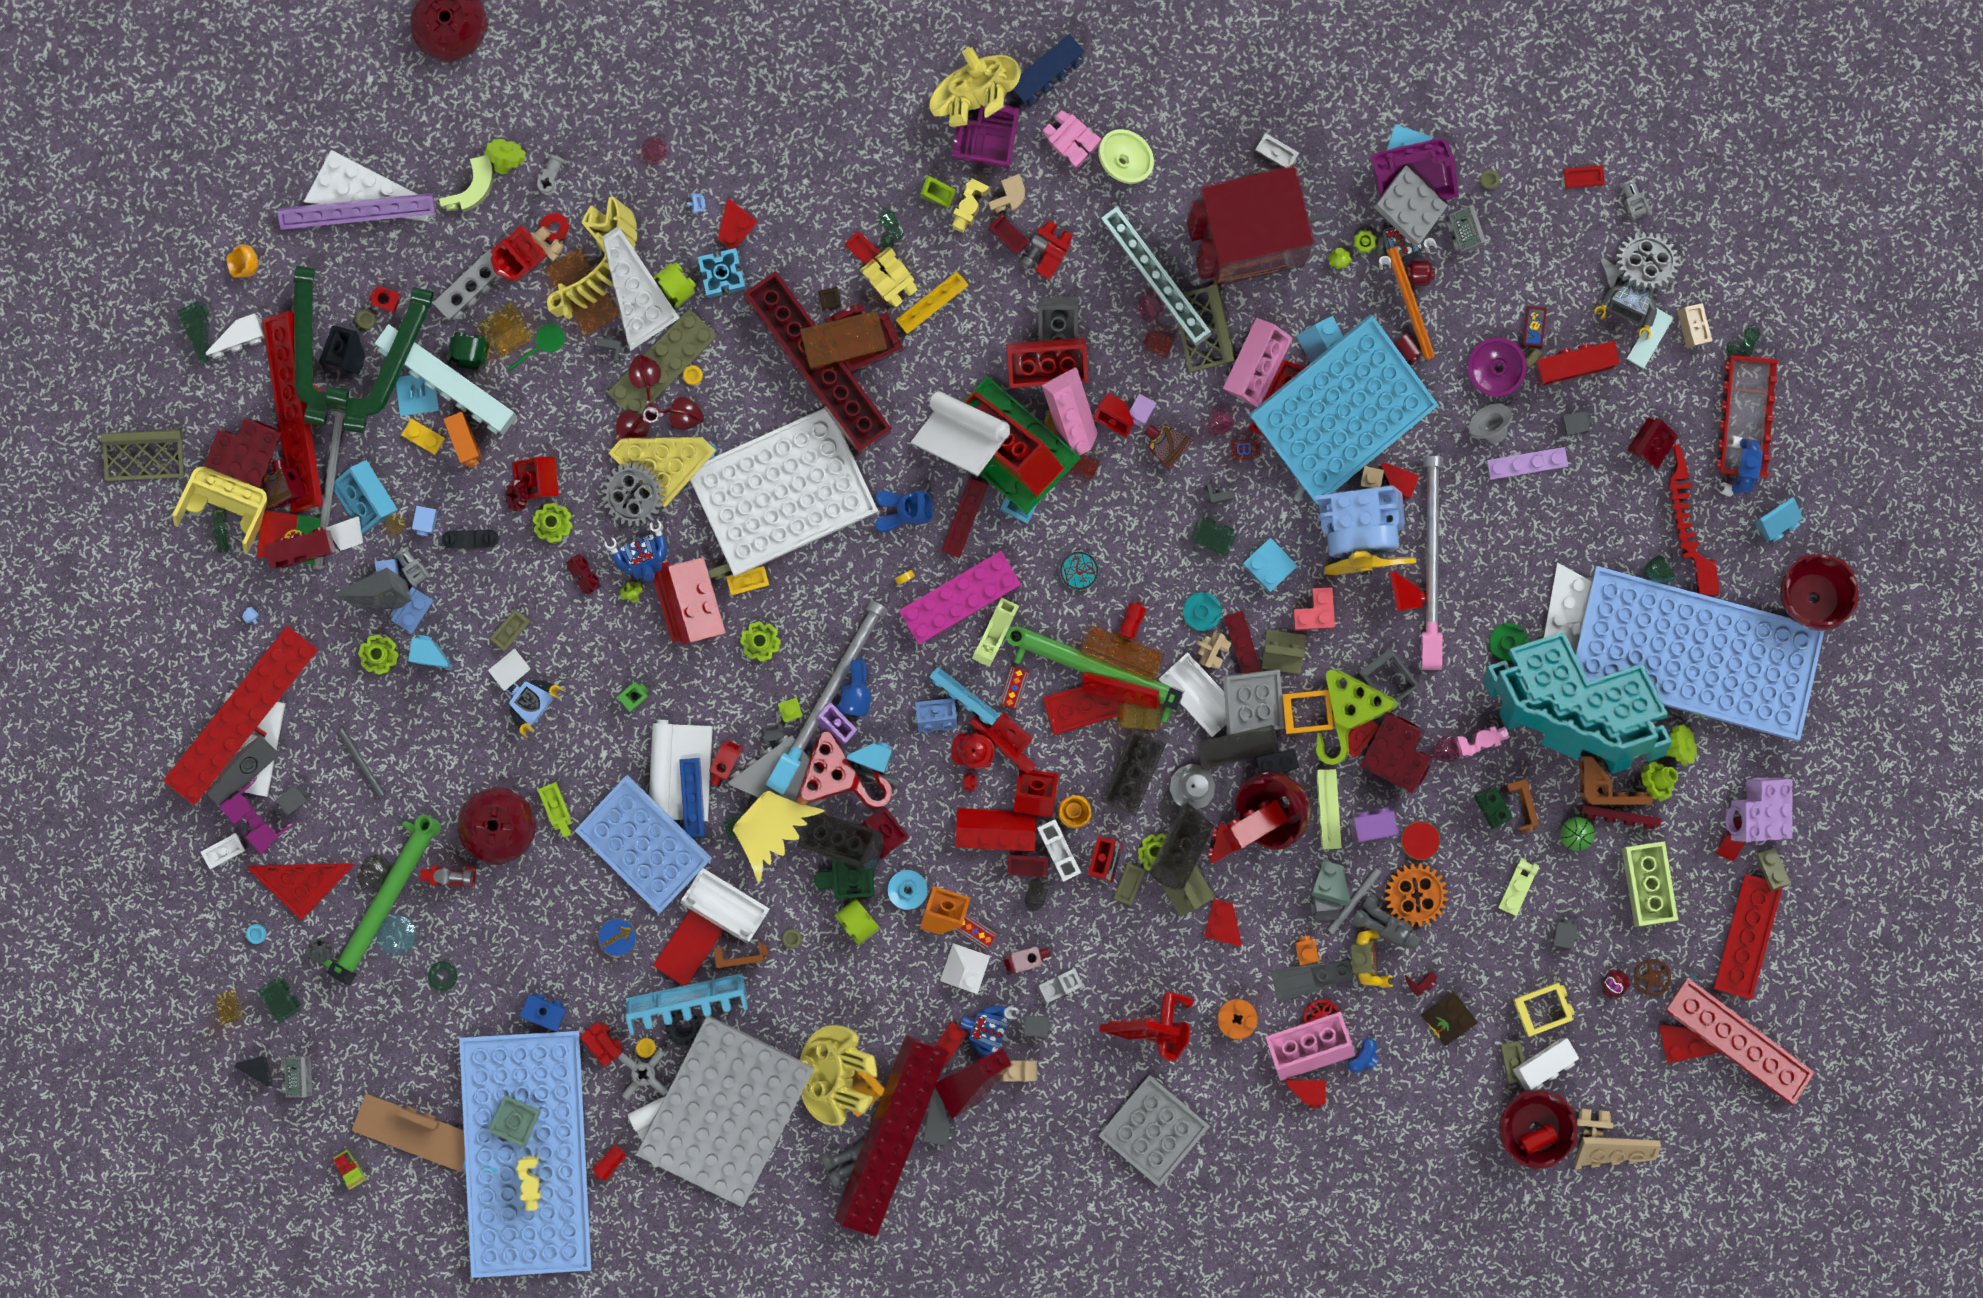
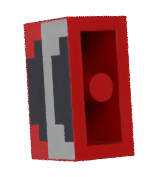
(1105, 859)

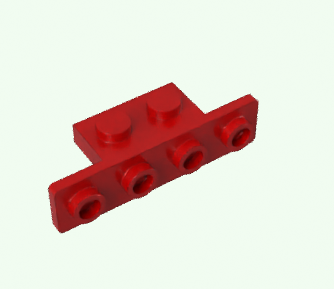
(1008, 738)

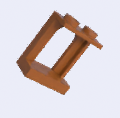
(1527, 803)
(721, 962)

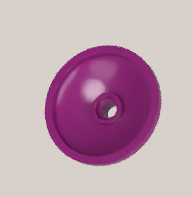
(1483, 365)

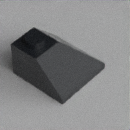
(343, 350)

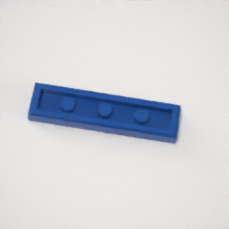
(692, 797)

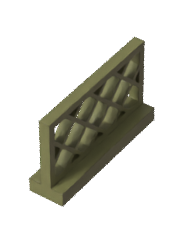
(1221, 325)
(138, 438)

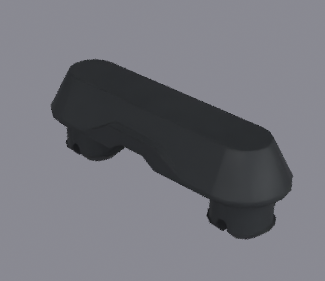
(470, 539)

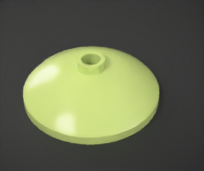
(1130, 150)

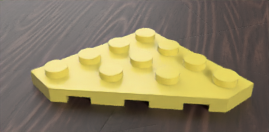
(671, 457)

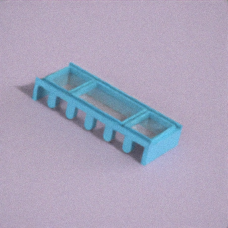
(684, 998)

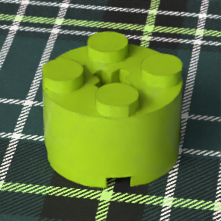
(674, 284)
(857, 921)

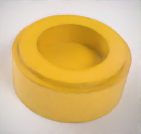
(692, 375)
(904, 577)
(646, 1047)

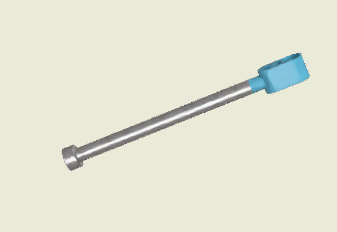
(789, 763)

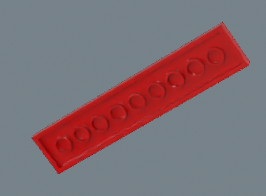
(290, 410)
(240, 715)

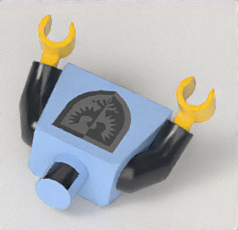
(530, 702)

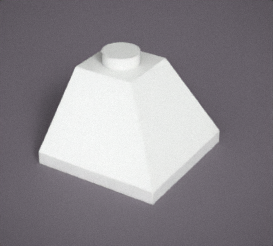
(965, 968)

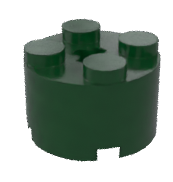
(468, 351)

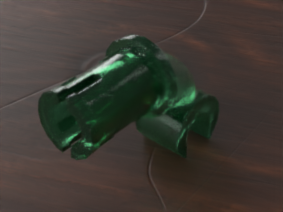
(220, 532)

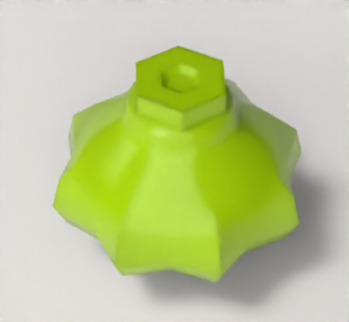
(1365, 241)
(1339, 258)
(631, 591)

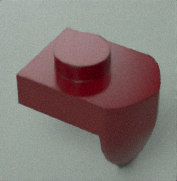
(1427, 983)

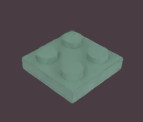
(514, 1121)

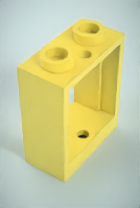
(1525, 1018)

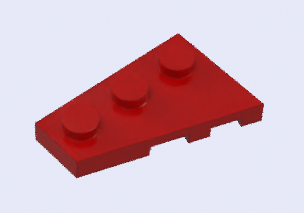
(1683, 1044)

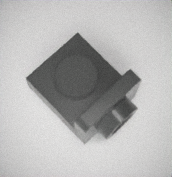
(1221, 495)

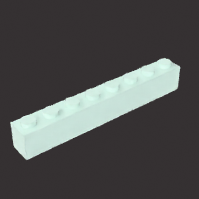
(1156, 276)
(451, 385)

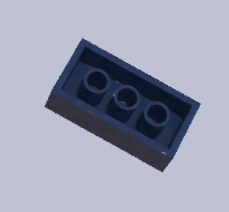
(1047, 70)

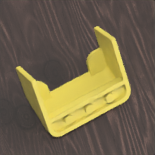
(227, 493)

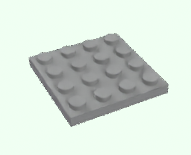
(1154, 1130)

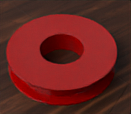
(559, 218)

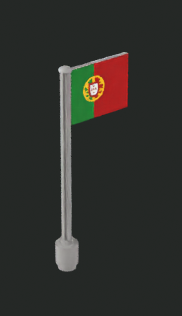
(285, 525)

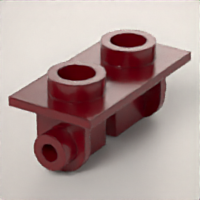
(579, 566)

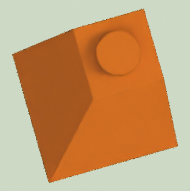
(944, 911)

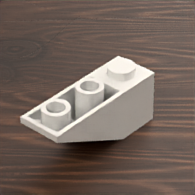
(240, 333)

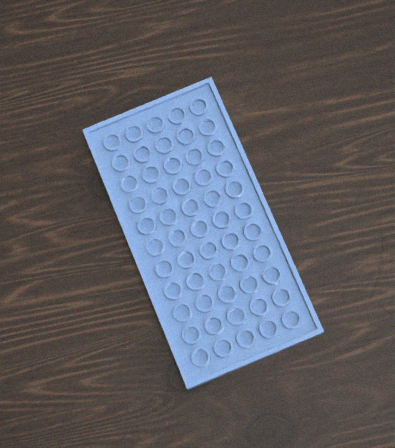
(1701, 652)
(545, 1075)

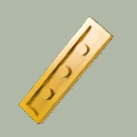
(932, 302)

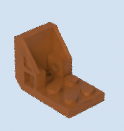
(1593, 777)

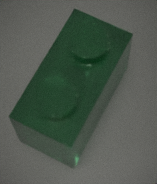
(1214, 537)
(280, 1000)

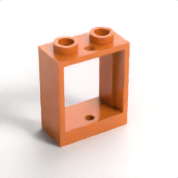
(463, 440)

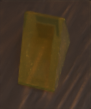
(229, 1007)

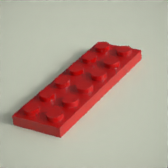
(1747, 937)

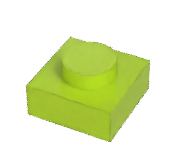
(790, 710)

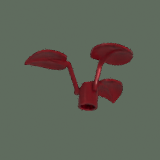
(683, 414)

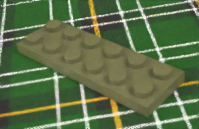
(673, 354)

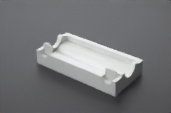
(1202, 695)
(725, 905)

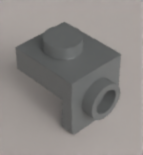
(609, 343)

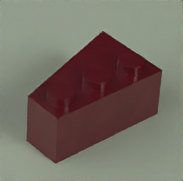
(300, 548)

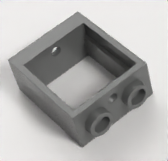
(1389, 654)

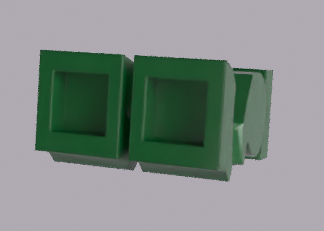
(1494, 805)

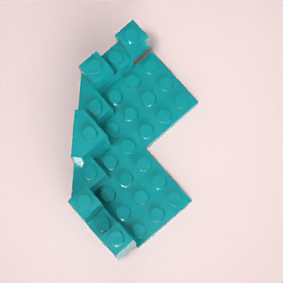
(1598, 715)

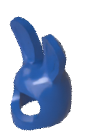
(918, 501)
(855, 694)

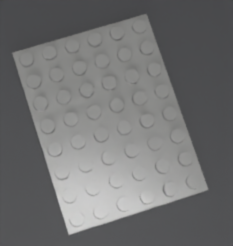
(725, 1111)

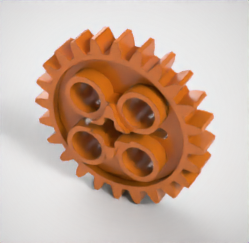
(1398, 897)

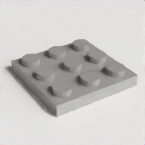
(1410, 206)
(1253, 701)

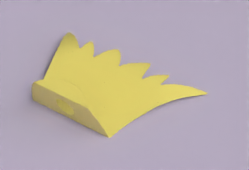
(767, 824)

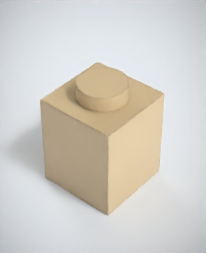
(1371, 478)

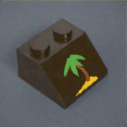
(1449, 1018)

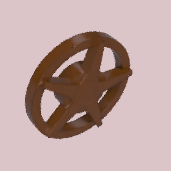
(1652, 977)

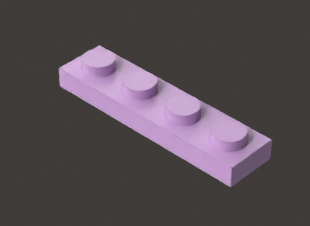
(1527, 463)

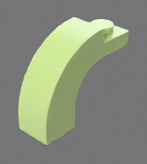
(479, 189)
(995, 632)

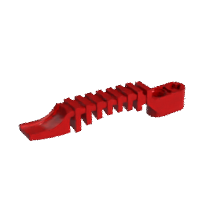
(1706, 570)

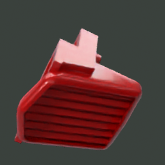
(517, 255)

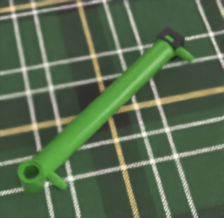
(1075, 659)
(344, 968)

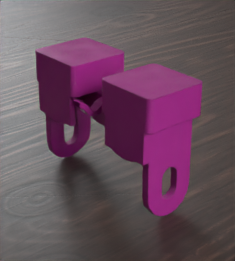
(261, 835)

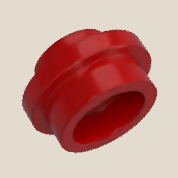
(970, 782)

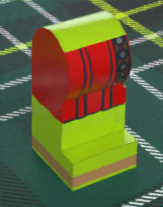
(349, 1169)

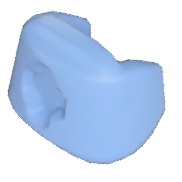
(697, 203)
(250, 615)

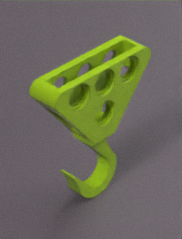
(1344, 722)

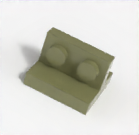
(1283, 651)
(1192, 896)

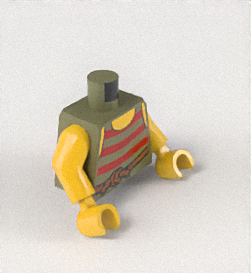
(1365, 960)

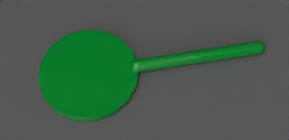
(548, 338)

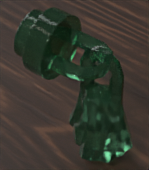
(889, 220)
(1751, 335)

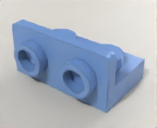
(413, 612)
(936, 715)

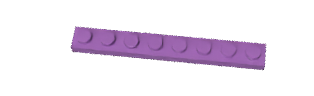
(356, 211)

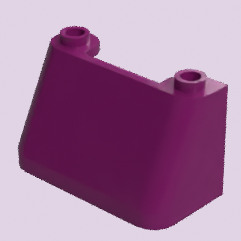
(1428, 160)

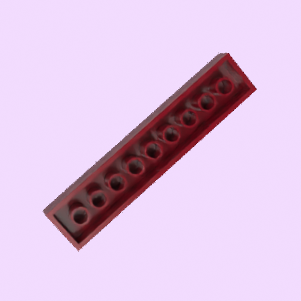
(830, 383)
(891, 1135)

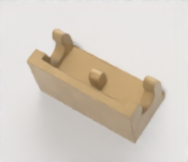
(1694, 325)

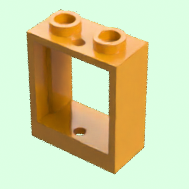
(1288, 717)

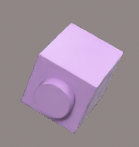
(1141, 410)

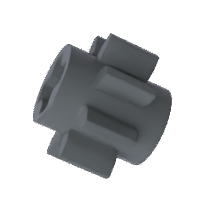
(319, 950)

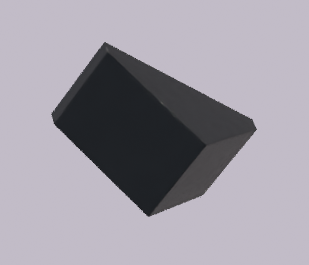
(257, 1069)

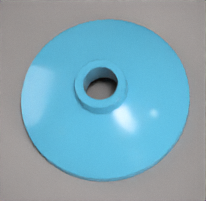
(899, 882)

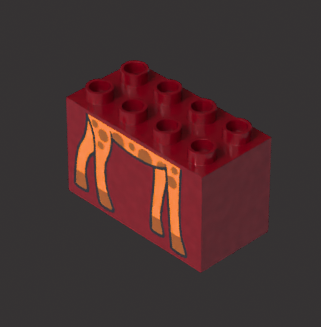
(1250, 227)

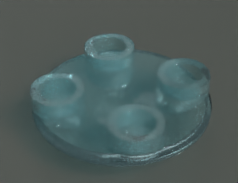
(396, 934)

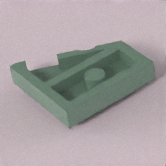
(1332, 884)

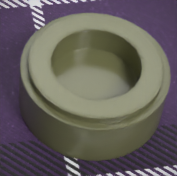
(1489, 179)
(366, 319)
(792, 938)

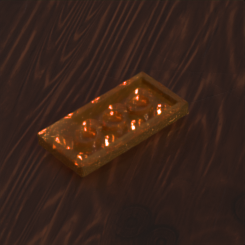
(571, 270)
(843, 339)
(1122, 652)

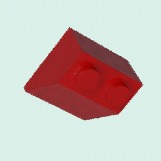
(538, 475)
(1036, 793)

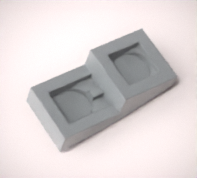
(1059, 986)

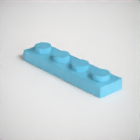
(959, 692)

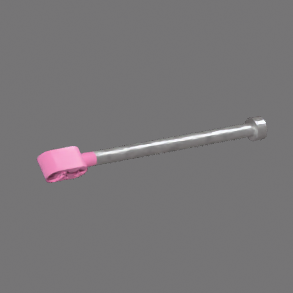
(1431, 639)

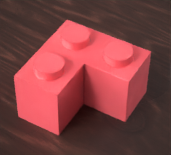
(1320, 615)

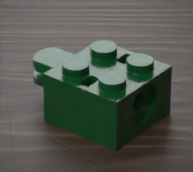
(846, 879)

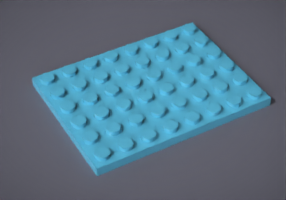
(1343, 409)

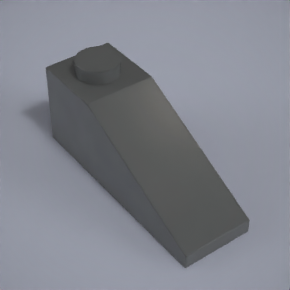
(938, 1123)

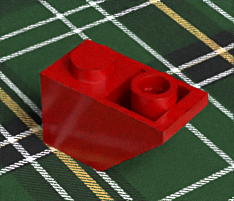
(1221, 845)

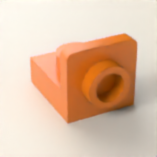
(1306, 950)

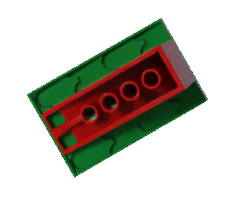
(1031, 455)

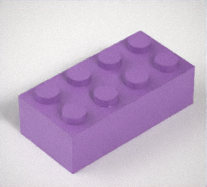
(1374, 826)

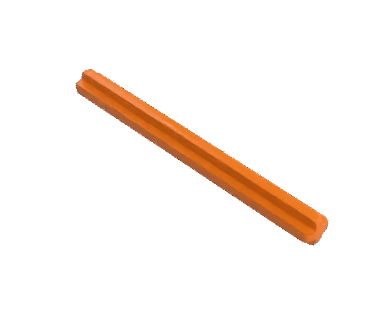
(1410, 303)

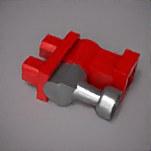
(1051, 247)
(447, 876)

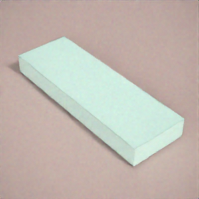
(1644, 348)

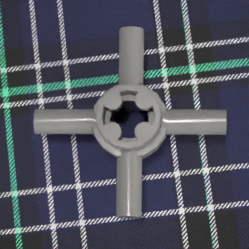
(641, 1066)

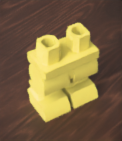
(968, 206)
(891, 283)
(530, 1182)

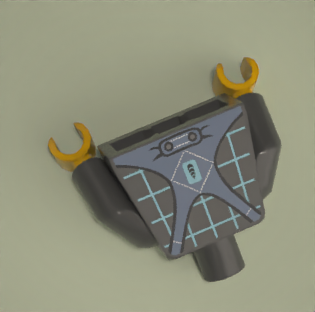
(1630, 304)

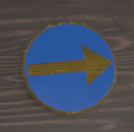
(617, 937)

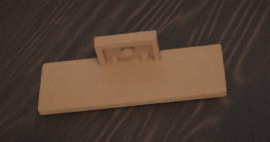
(411, 1131)

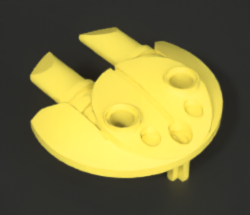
(983, 85)
(834, 1062)

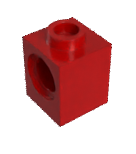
(391, 305)

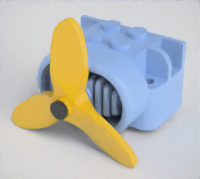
(1361, 526)

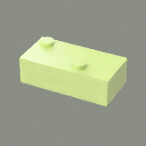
(1649, 884)

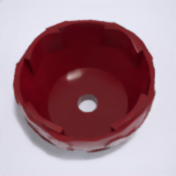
(448, 39)
(1830, 581)
(1272, 787)
(514, 830)
(1545, 1109)

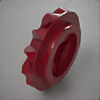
(519, 488)

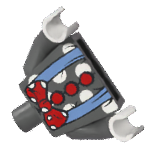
(1393, 238)

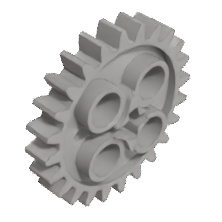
(1647, 262)
(620, 483)

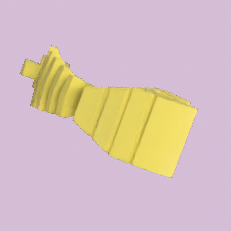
(598, 226)

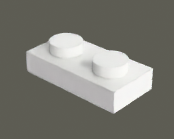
(1276, 151)
(223, 851)

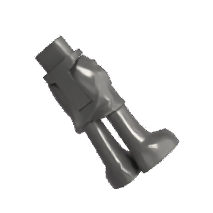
(1396, 930)
(832, 1161)

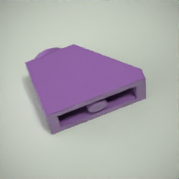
(836, 723)

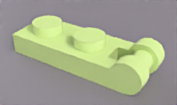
(1518, 887)

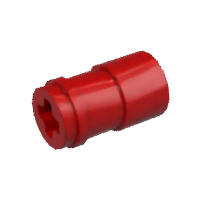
(1133, 618)
(1538, 1139)
(608, 1163)

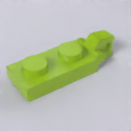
(556, 808)

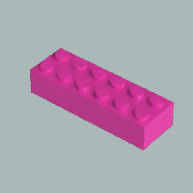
(960, 598)

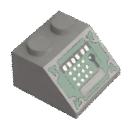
(1465, 229)
(297, 1076)

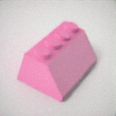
(1257, 362)
(1071, 411)
(1310, 1046)

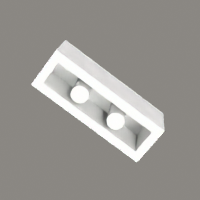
(1546, 1064)

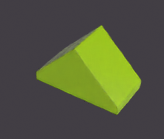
(937, 192)

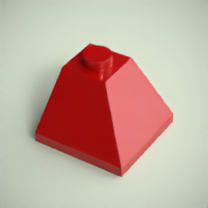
(1406, 594)

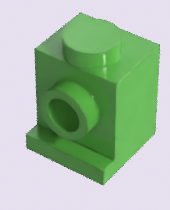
(626, 696)

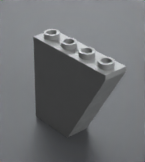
(755, 777)

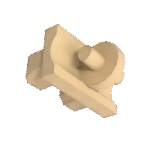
(552, 250)
(1209, 650)
(1604, 1121)

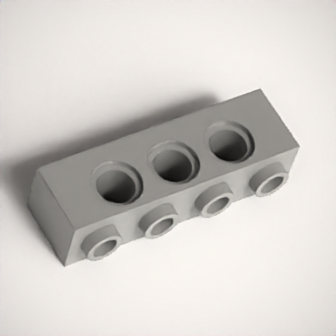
(459, 288)

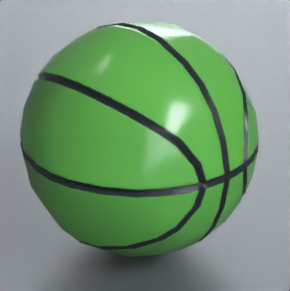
(1577, 834)

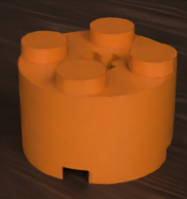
(1248, 1019)

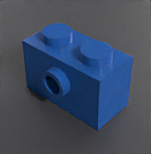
(543, 1012)

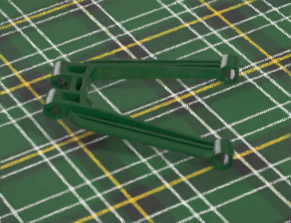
(338, 398)

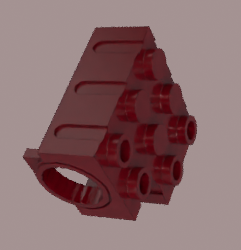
(890, 335)
(245, 454)
(1396, 755)

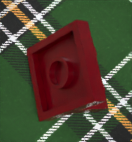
(1653, 442)
(891, 831)

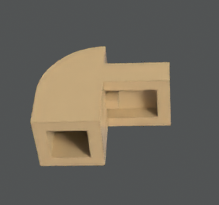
(1014, 192)
(1021, 1071)

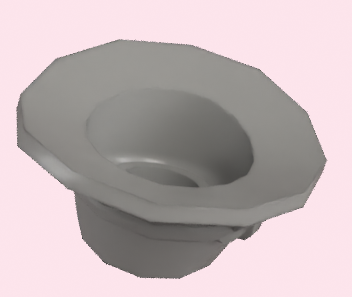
(1491, 423)
(1183, 792)

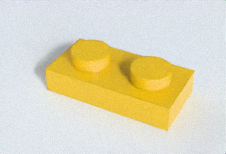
(423, 436)
(748, 581)

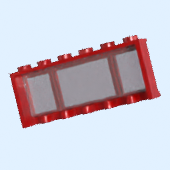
(1747, 409)

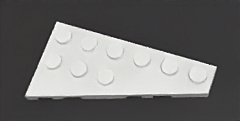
(348, 181)
(639, 298)
(1567, 604)

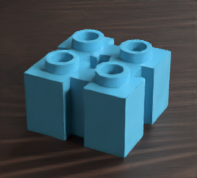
(728, 262)

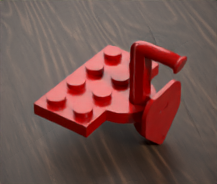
(1169, 1036)

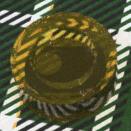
(395, 524)

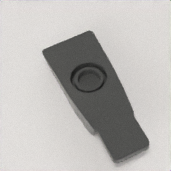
(242, 769)
(1309, 978)

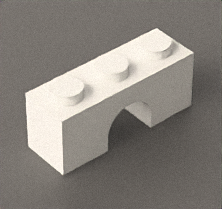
(1059, 850)

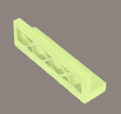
(1328, 809)

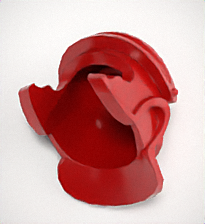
(962, 751)

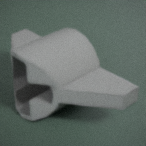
(1610, 272)

